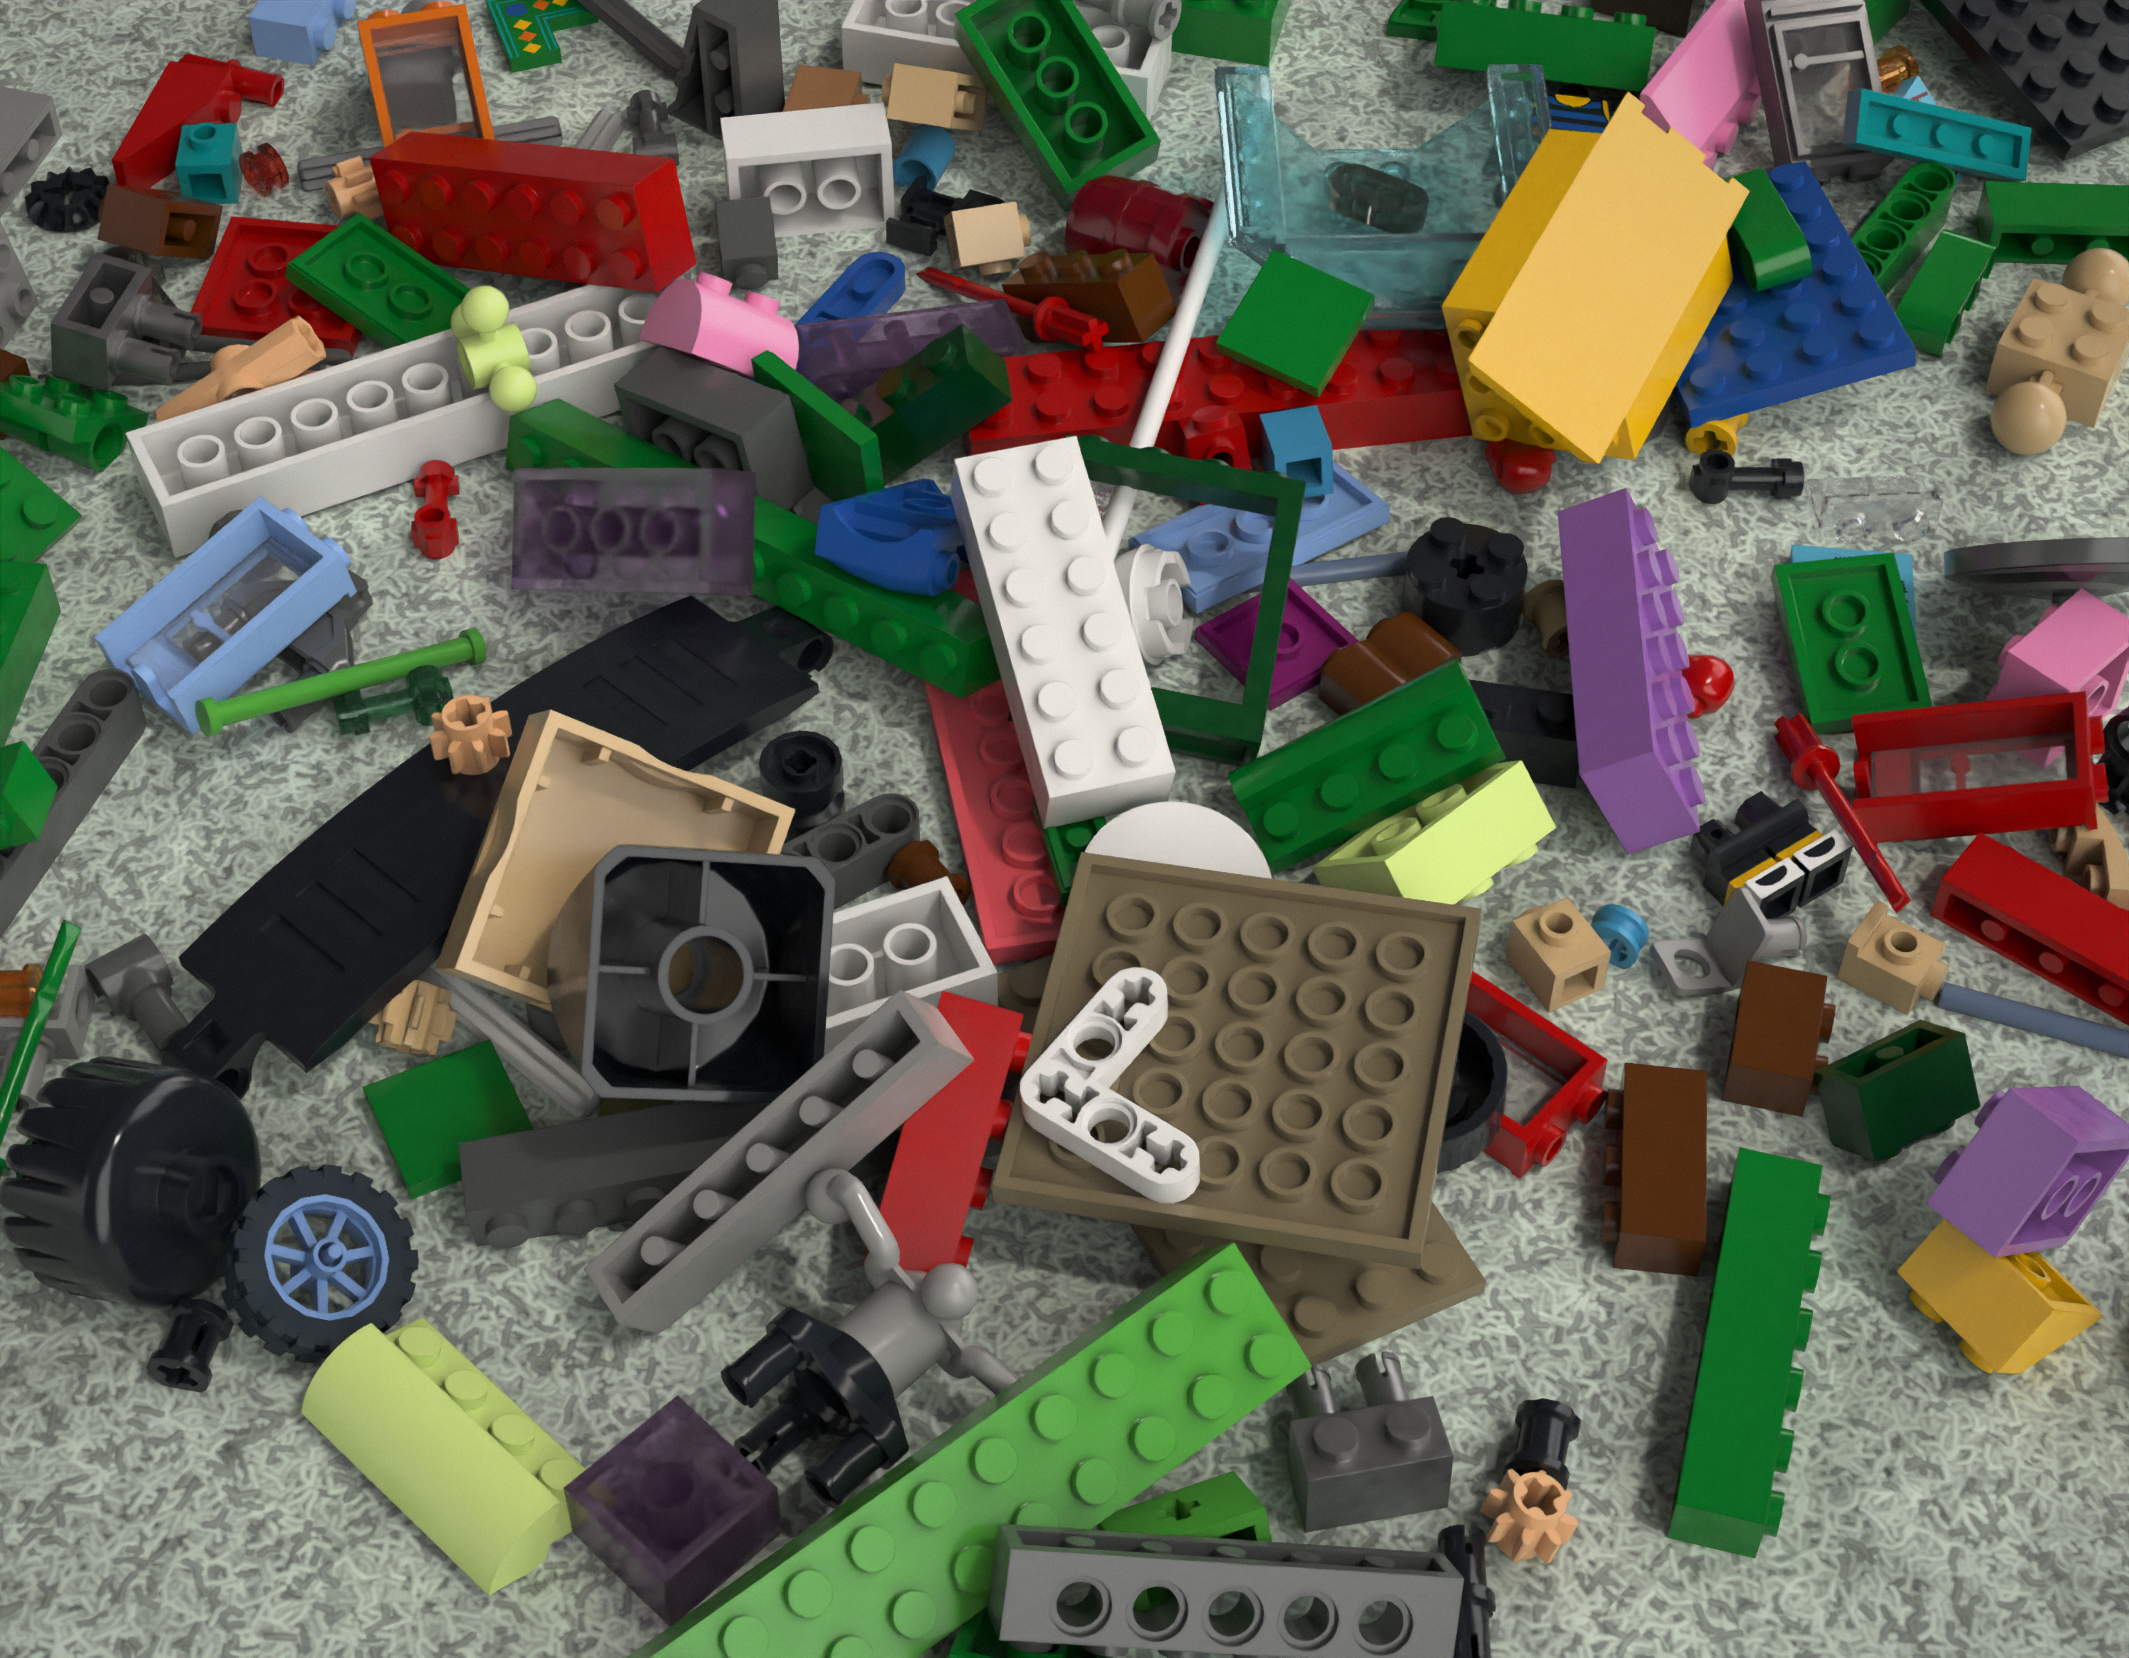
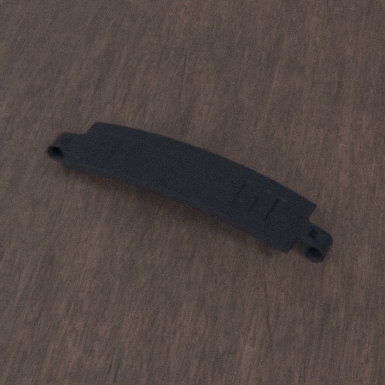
(380, 882)

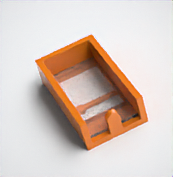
(424, 72)

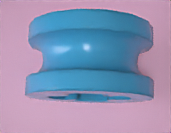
(1622, 933)

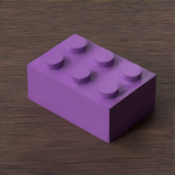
(2031, 1169)

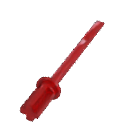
(1051, 318)
(1815, 768)

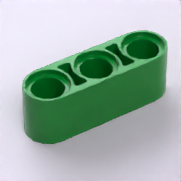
(1766, 236)
(1944, 289)

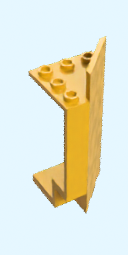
(1592, 288)

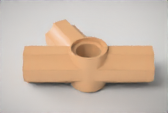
(246, 369)

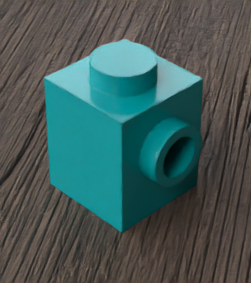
(210, 162)

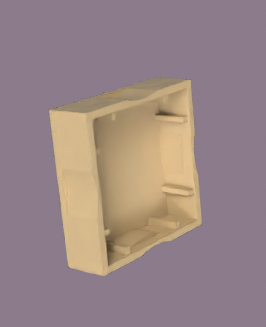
(557, 815)

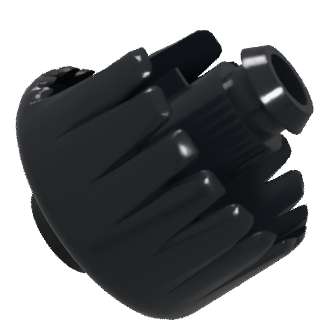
(129, 1181)

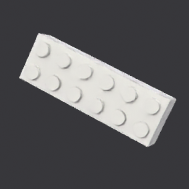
(923, 36)
(1061, 632)

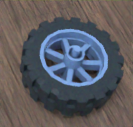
(349, 1205)

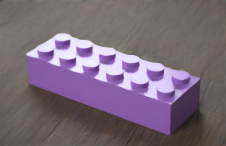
(1629, 672)

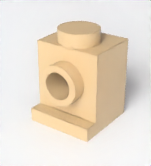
(1893, 961)

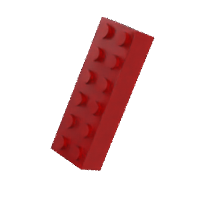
(536, 209)

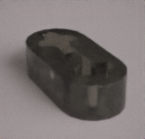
(1378, 199)

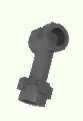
(648, 111)

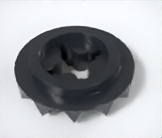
(47, 204)

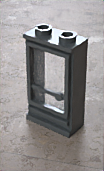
(1805, 66)

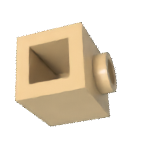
(987, 238)
(1557, 954)

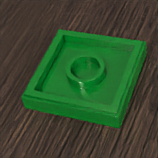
(1295, 323)
(440, 1105)

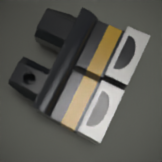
(1773, 856)

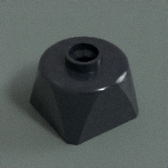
(756, 983)

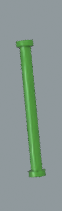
(215, 715)

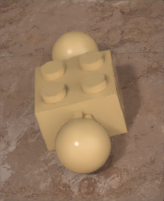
(2061, 353)

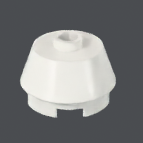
(1155, 601)

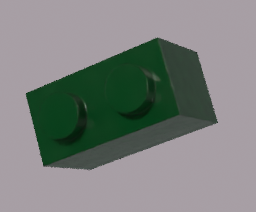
(1898, 1090)

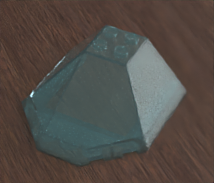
(1281, 187)

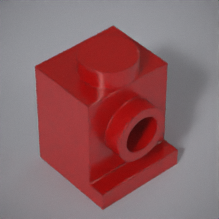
(1215, 431)

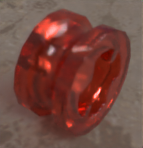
(264, 169)

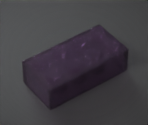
(634, 530)

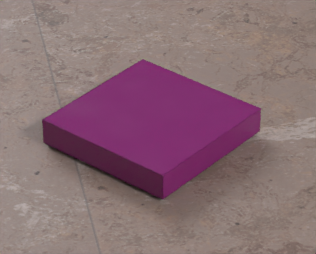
(1304, 642)

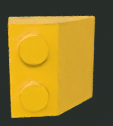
(2002, 1307)

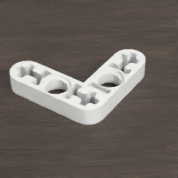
(1089, 1096)

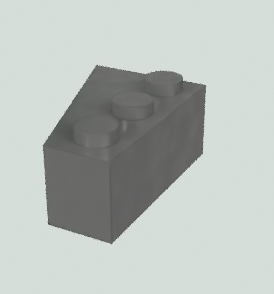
(730, 64)

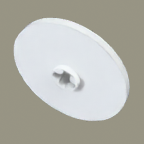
(1182, 837)

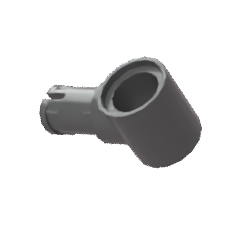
(139, 986)

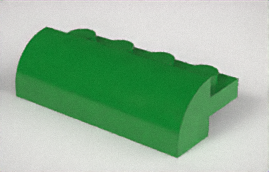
(1366, 765)

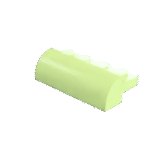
(445, 1449)

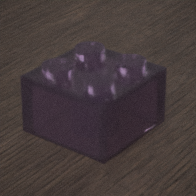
(674, 1510)

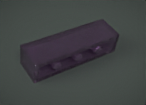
(856, 351)

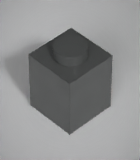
(747, 241)

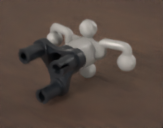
(853, 1372)

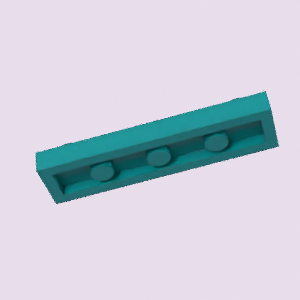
(1937, 135)

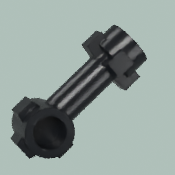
(1717, 475)

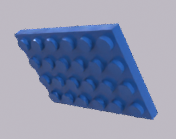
(1800, 333)

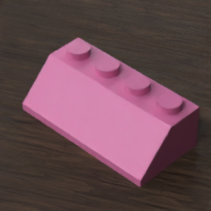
(1708, 82)

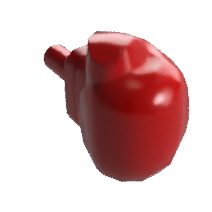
(1519, 466)
(1710, 683)

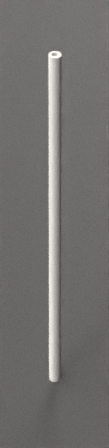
(1170, 362)

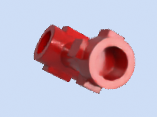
(433, 527)

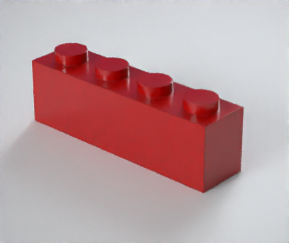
(2039, 922)
(945, 1140)

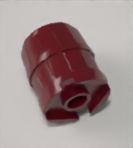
(1142, 219)

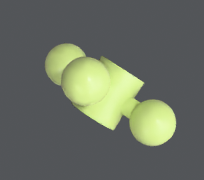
(493, 350)

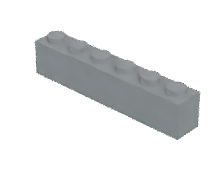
(764, 1170)

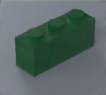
(932, 399)

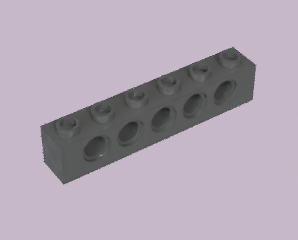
(1039, 1562)

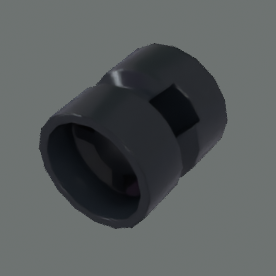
(806, 775)

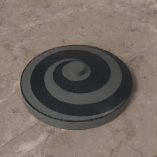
(2043, 567)

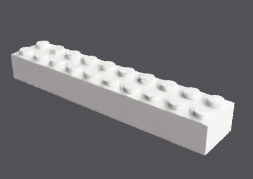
(377, 417)

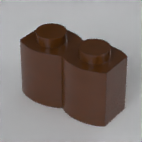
(1389, 657)

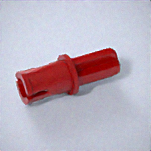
(248, 82)

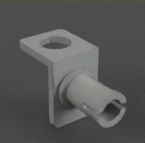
(1734, 938)
(60, 1038)

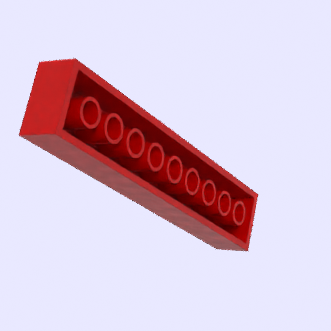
(1382, 393)

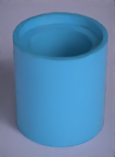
(924, 154)

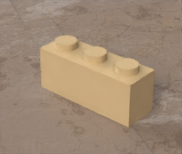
(935, 97)

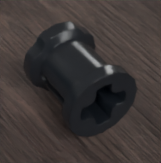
(190, 1345)
(1543, 1439)

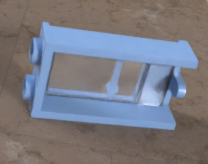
(227, 610)

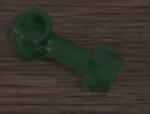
(425, 694)

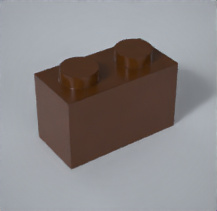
(159, 222)
(1777, 1038)

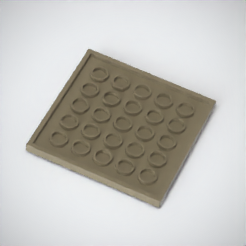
(1294, 1052)

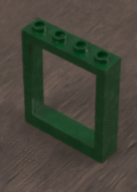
(1194, 723)

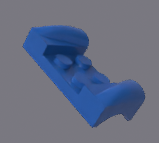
(895, 538)

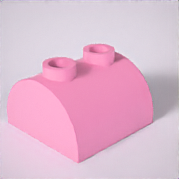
(718, 328)

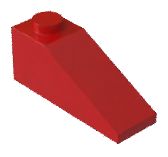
(181, 97)

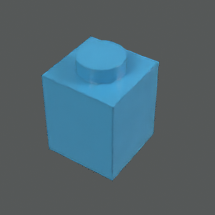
(1299, 447)

